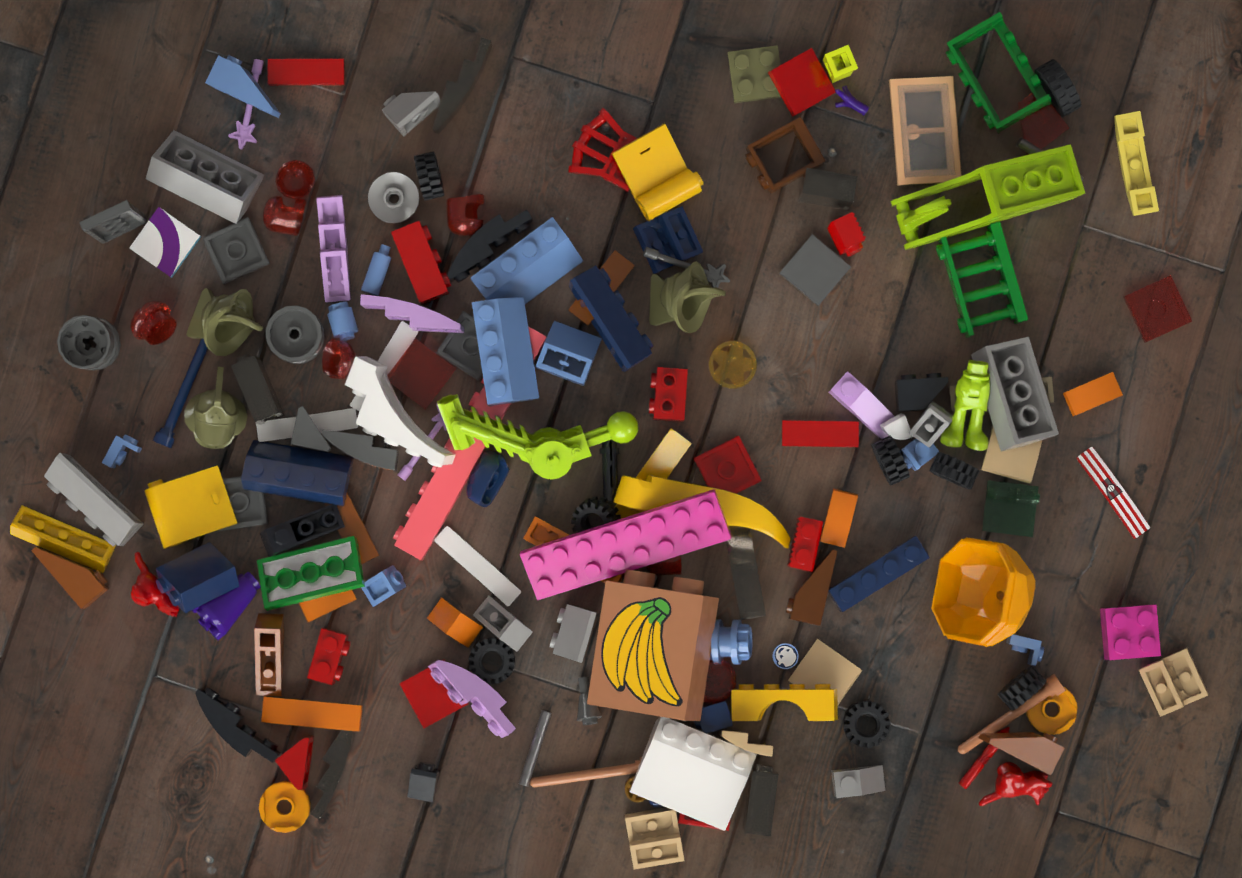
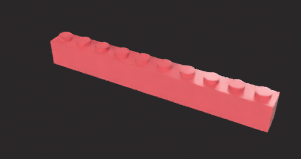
(449, 480)

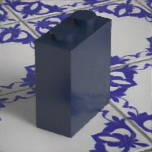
(197, 577)

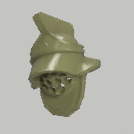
(682, 298)
(223, 321)
(215, 416)

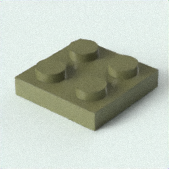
(750, 73)

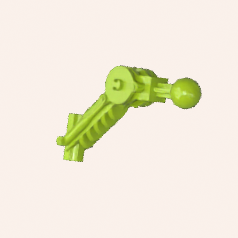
(545, 450)

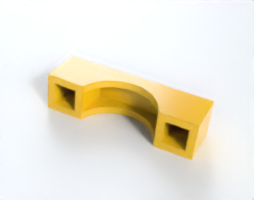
(817, 703)

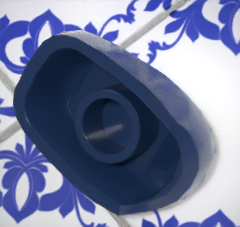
(487, 478)

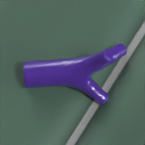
(850, 101)

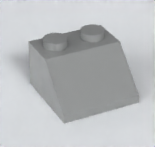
(573, 633)

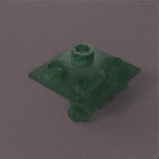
(1010, 508)

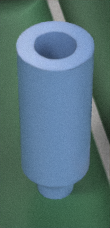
(377, 271)

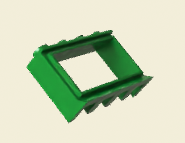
(968, 78)

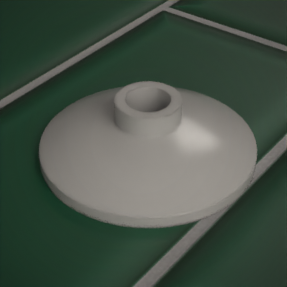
(389, 185)

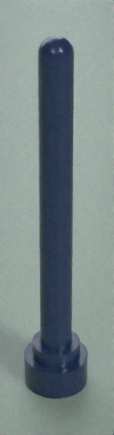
(166, 434)

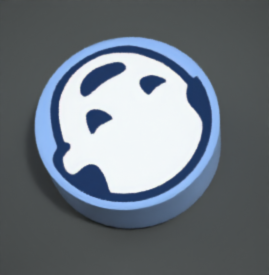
(785, 656)

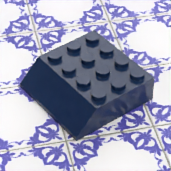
(610, 319)

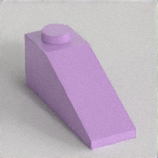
(861, 403)

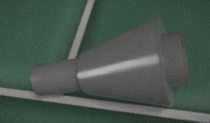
(586, 713)

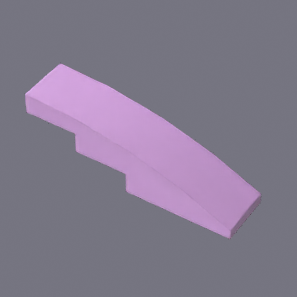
(333, 248)
(420, 317)

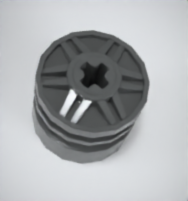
(74, 340)

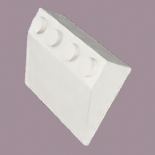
(692, 772)

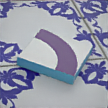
(165, 242)

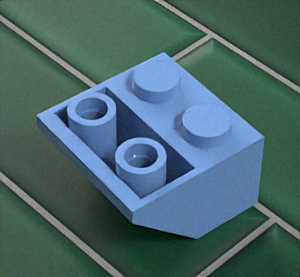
(568, 353)

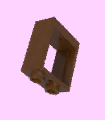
(806, 142)

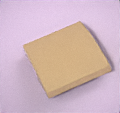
(1012, 463)
(825, 666)
(1173, 682)
(740, 740)
(654, 837)

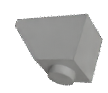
(931, 424)
(502, 623)
(858, 781)

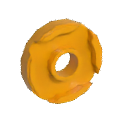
(1061, 721)
(269, 807)

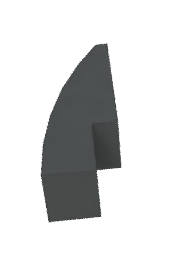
(362, 448)

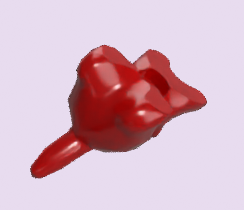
(146, 591)
(1013, 783)

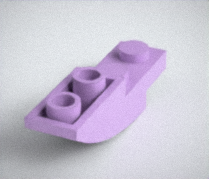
(467, 687)

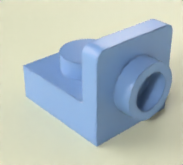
(116, 452)
(917, 454)
(383, 585)
(1022, 643)

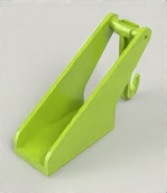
(1011, 190)

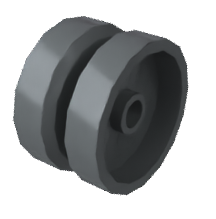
(310, 338)

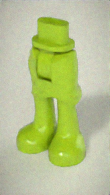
(971, 393)

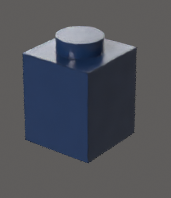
(714, 717)

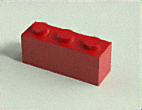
(421, 262)

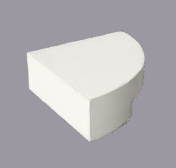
(897, 427)

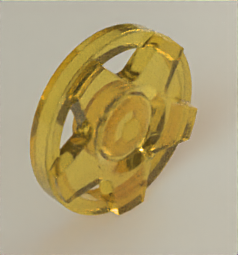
(732, 364)

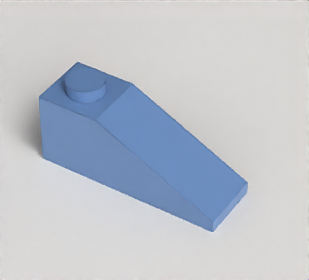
(233, 79)

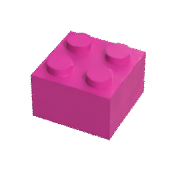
(1130, 632)

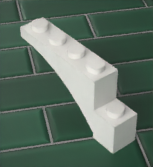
(385, 415)

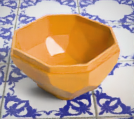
(982, 592)

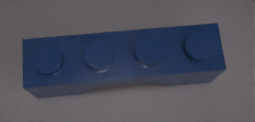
(878, 574)

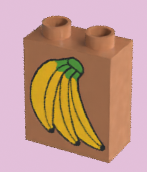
(653, 647)

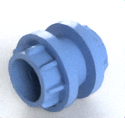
(731, 642)

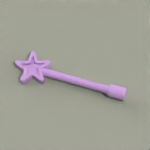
(244, 130)
(407, 469)

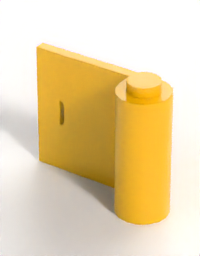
(657, 175)
(188, 506)

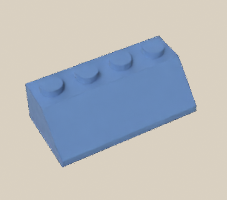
(529, 265)
(505, 350)

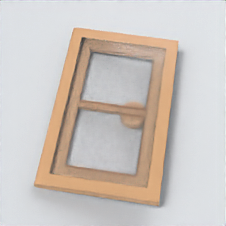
(925, 130)

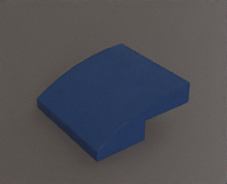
(669, 235)

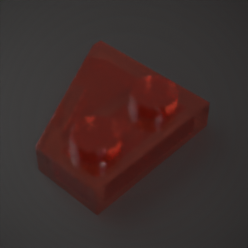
(1043, 125)

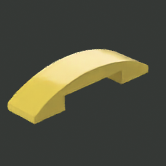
(1134, 163)

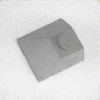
(410, 109)

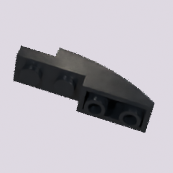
(477, 249)
(226, 720)

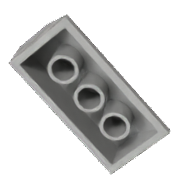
(204, 176)
(1017, 394)
(92, 499)

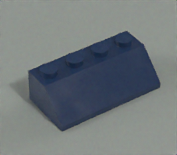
(297, 472)

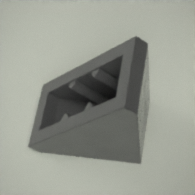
(307, 434)

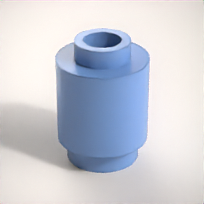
(342, 321)

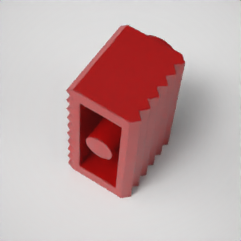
(846, 234)
(805, 544)

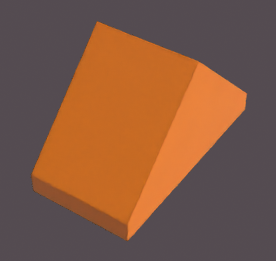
(454, 623)

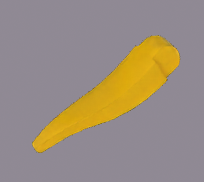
(737, 509)

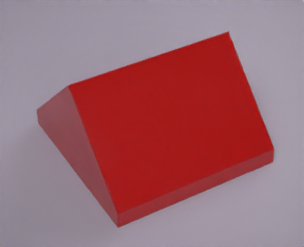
(297, 762)

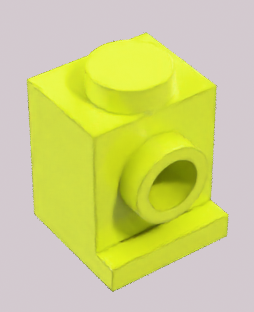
(840, 63)

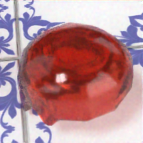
(295, 179)
(337, 359)

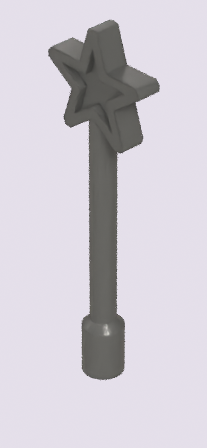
(713, 275)

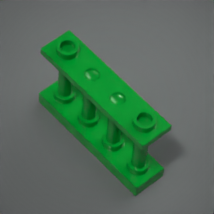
(1007, 286)

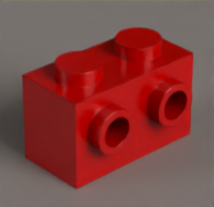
(670, 394)
(328, 656)

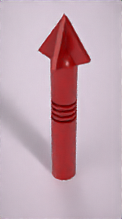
(978, 765)

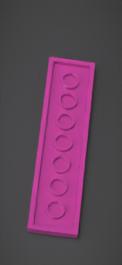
(626, 544)

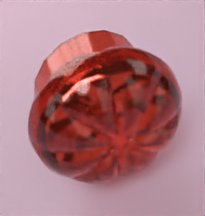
(153, 323)
(719, 682)

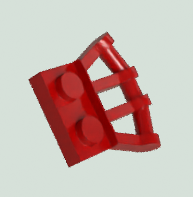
(611, 170)

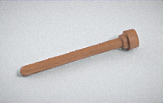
(1051, 688)
(585, 775)

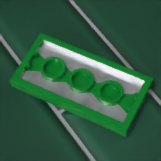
(310, 573)

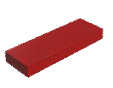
(306, 72)
(820, 433)

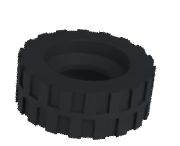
(1059, 87)

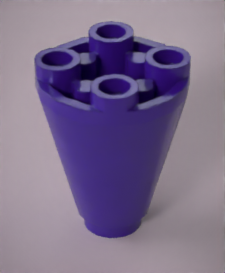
(224, 610)

